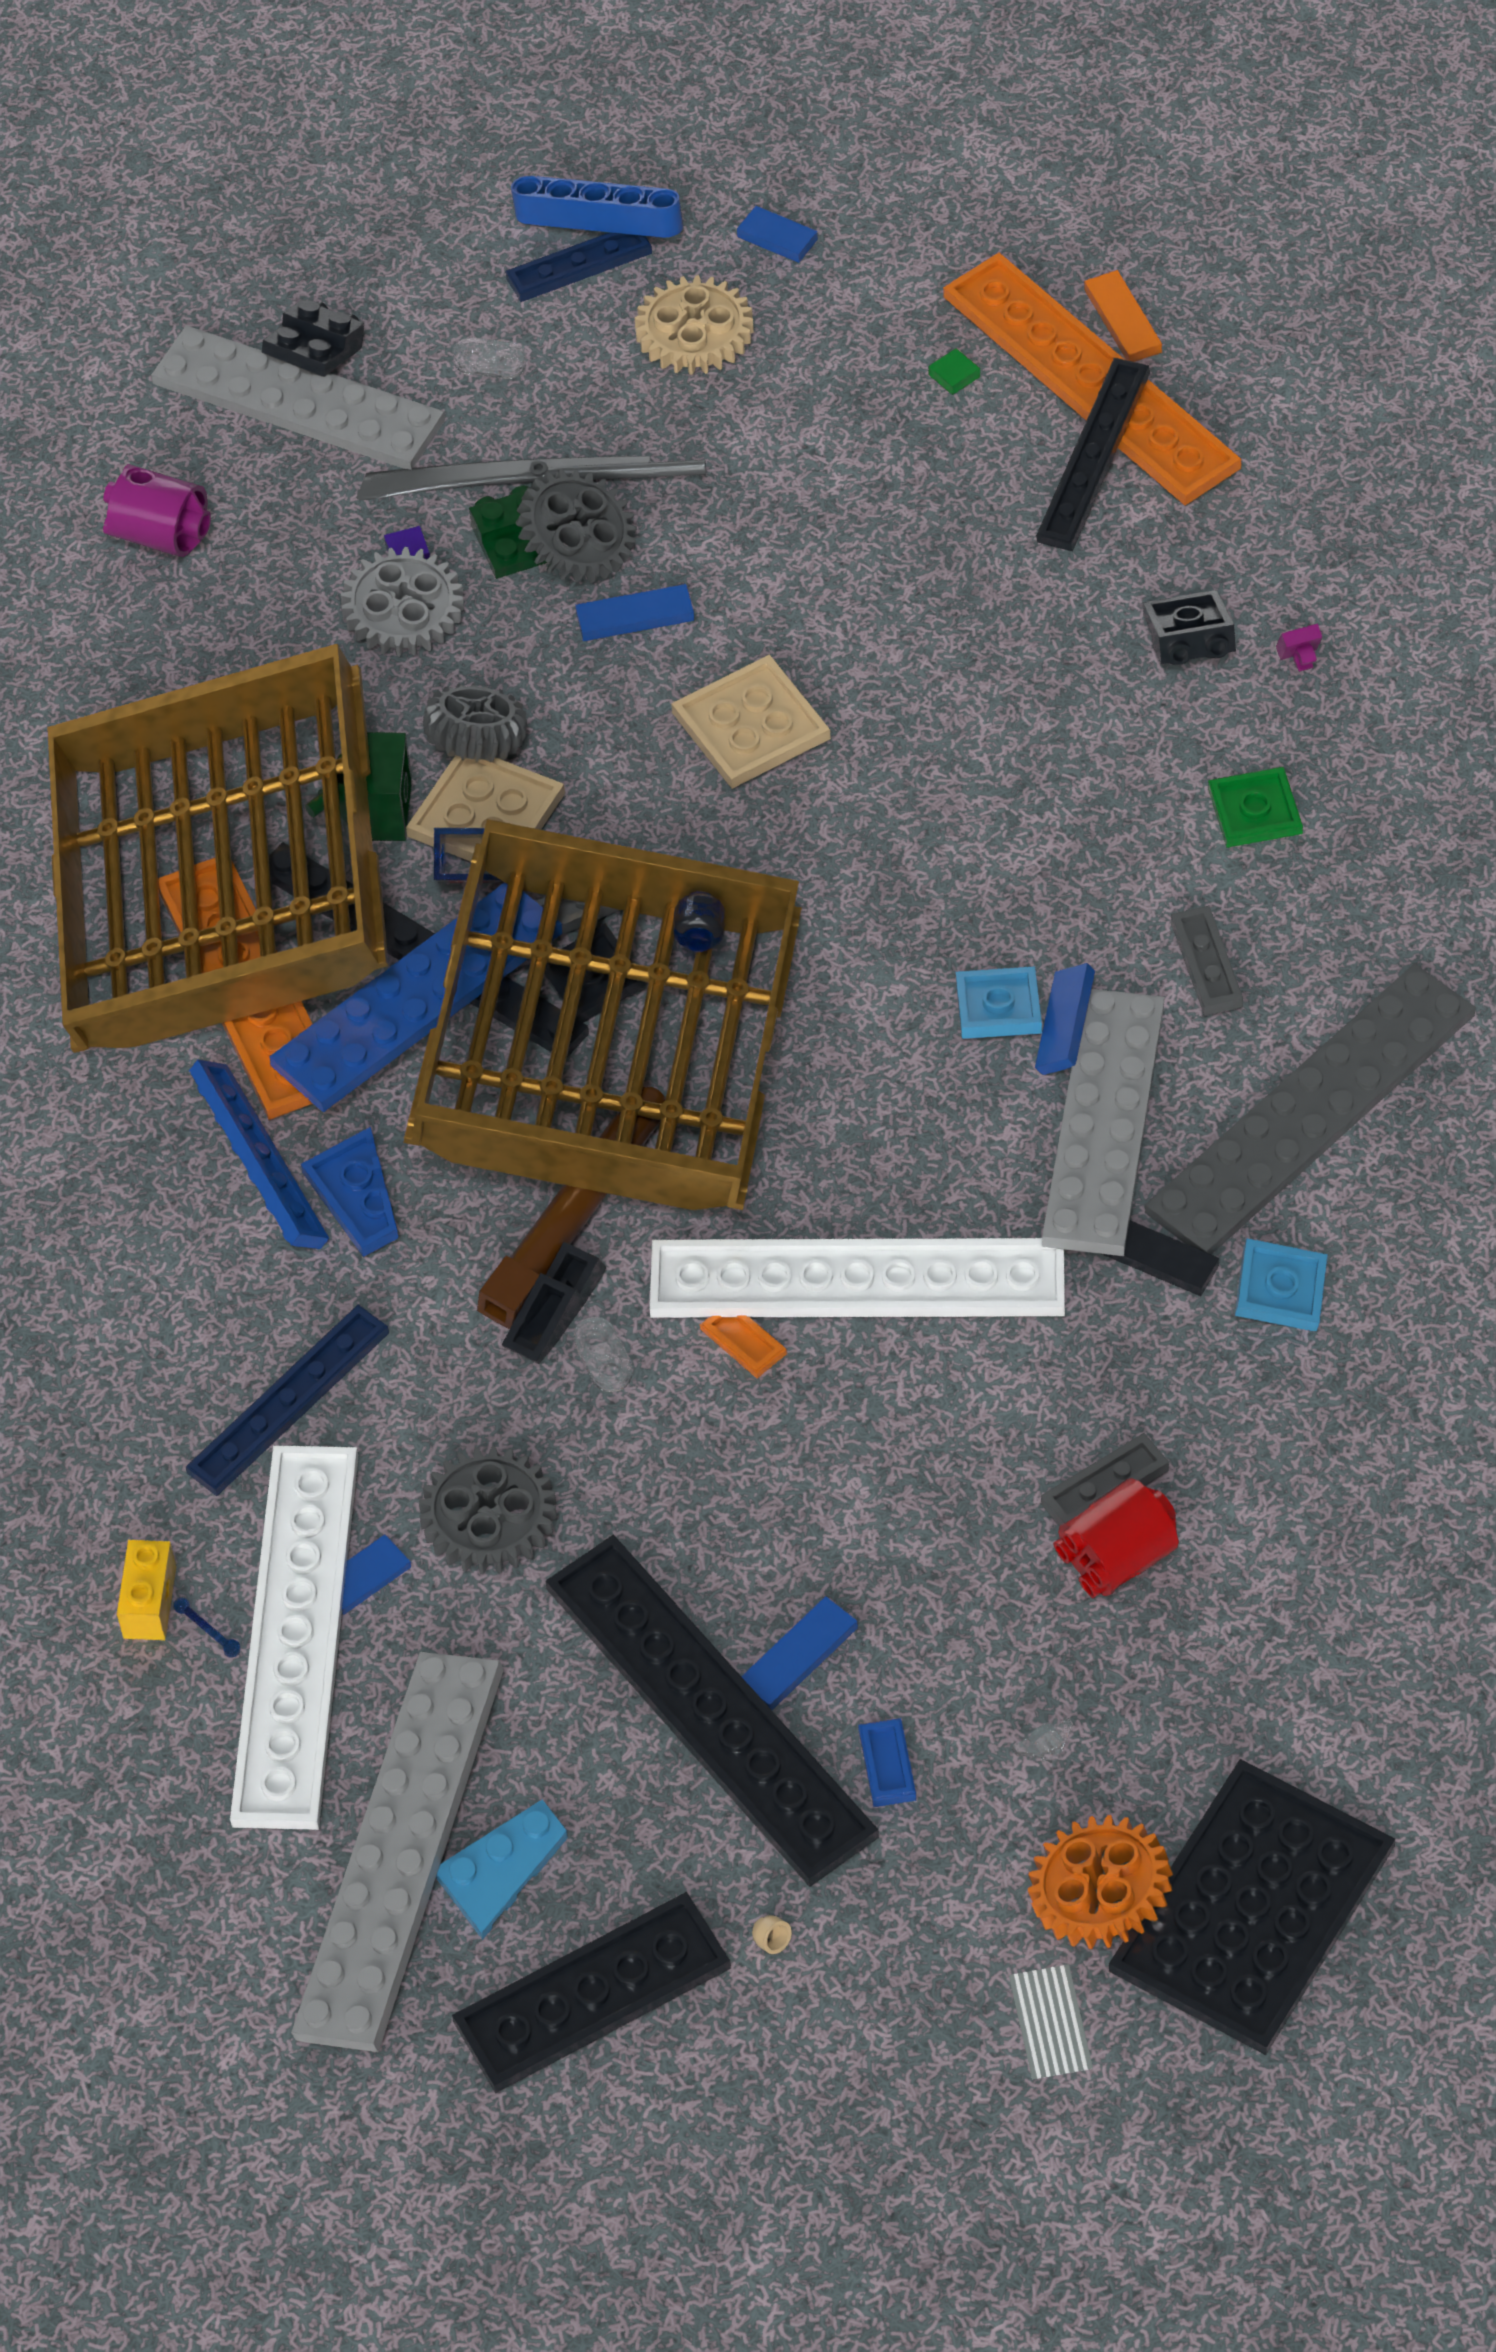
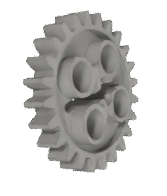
(402, 601)

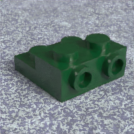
(498, 534)

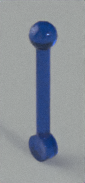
(230, 1647)

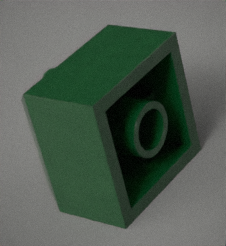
(387, 787)

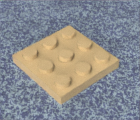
(750, 721)
(481, 791)

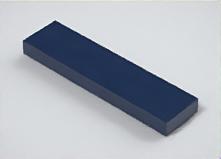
(576, 263)

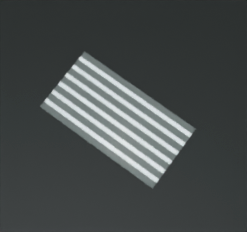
(1050, 2021)

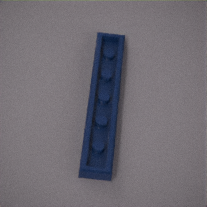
(287, 1400)

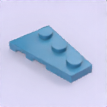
(497, 1866)

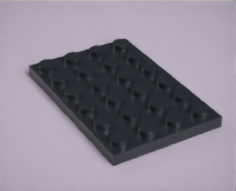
(1254, 1906)

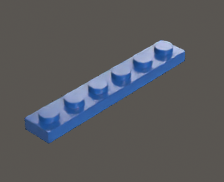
(258, 1155)

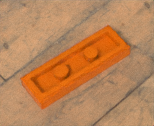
(1123, 316)

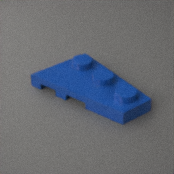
(354, 1191)

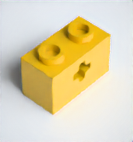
(146, 1590)

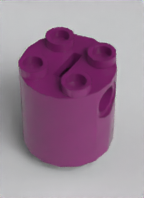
(156, 511)

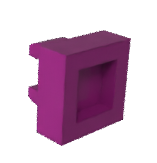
(1300, 645)

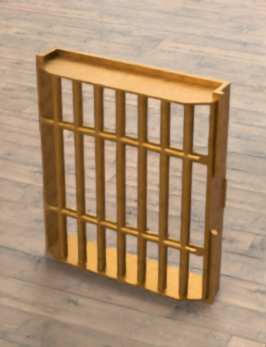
(171, 727)
(637, 884)

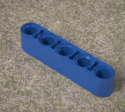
(597, 206)

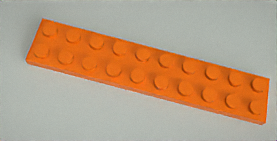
(1074, 366)

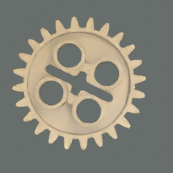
(694, 325)

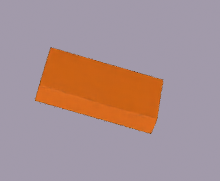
(745, 1342)

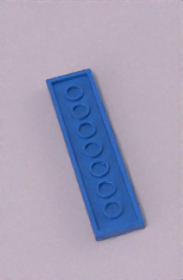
(396, 1007)

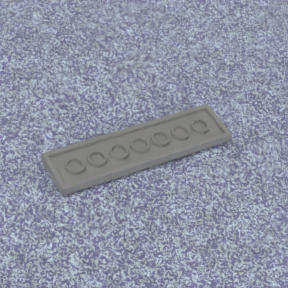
(297, 399)
(1104, 1124)

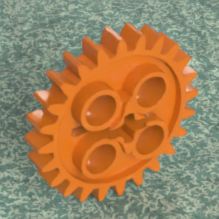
(1063, 1880)

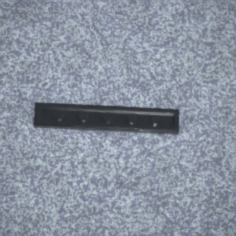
(1093, 454)

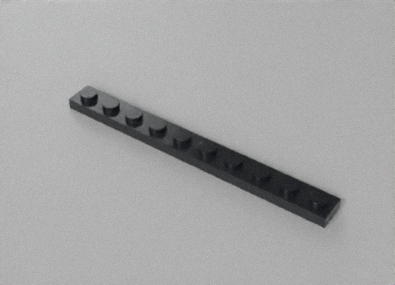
(405, 935)

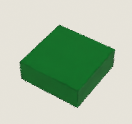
(954, 371)

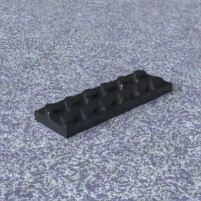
(591, 1992)

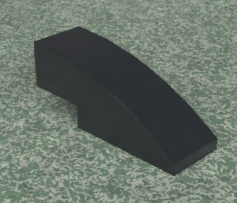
(554, 1303)

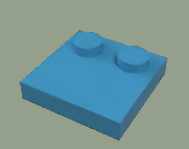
(998, 1002)
(1281, 1285)

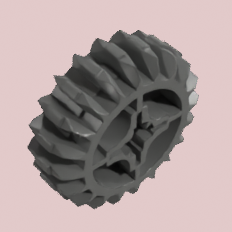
(475, 722)

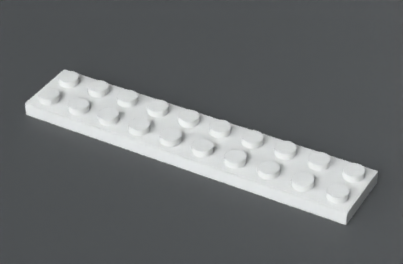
(856, 1278)
(295, 1639)

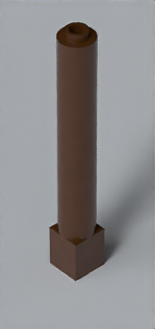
(559, 1223)

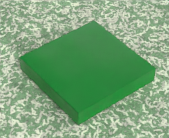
(1255, 807)

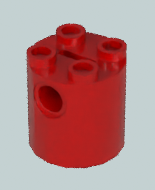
(1118, 1536)

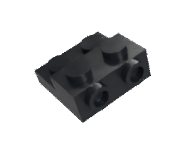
(315, 337)
(1190, 627)

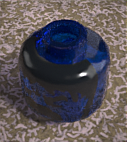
(699, 921)

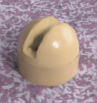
(775, 1930)

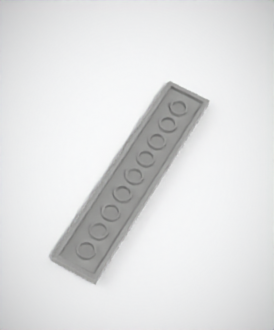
(398, 1852)

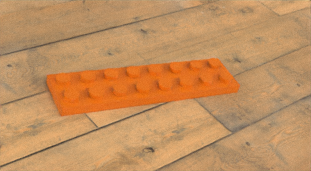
(254, 1035)

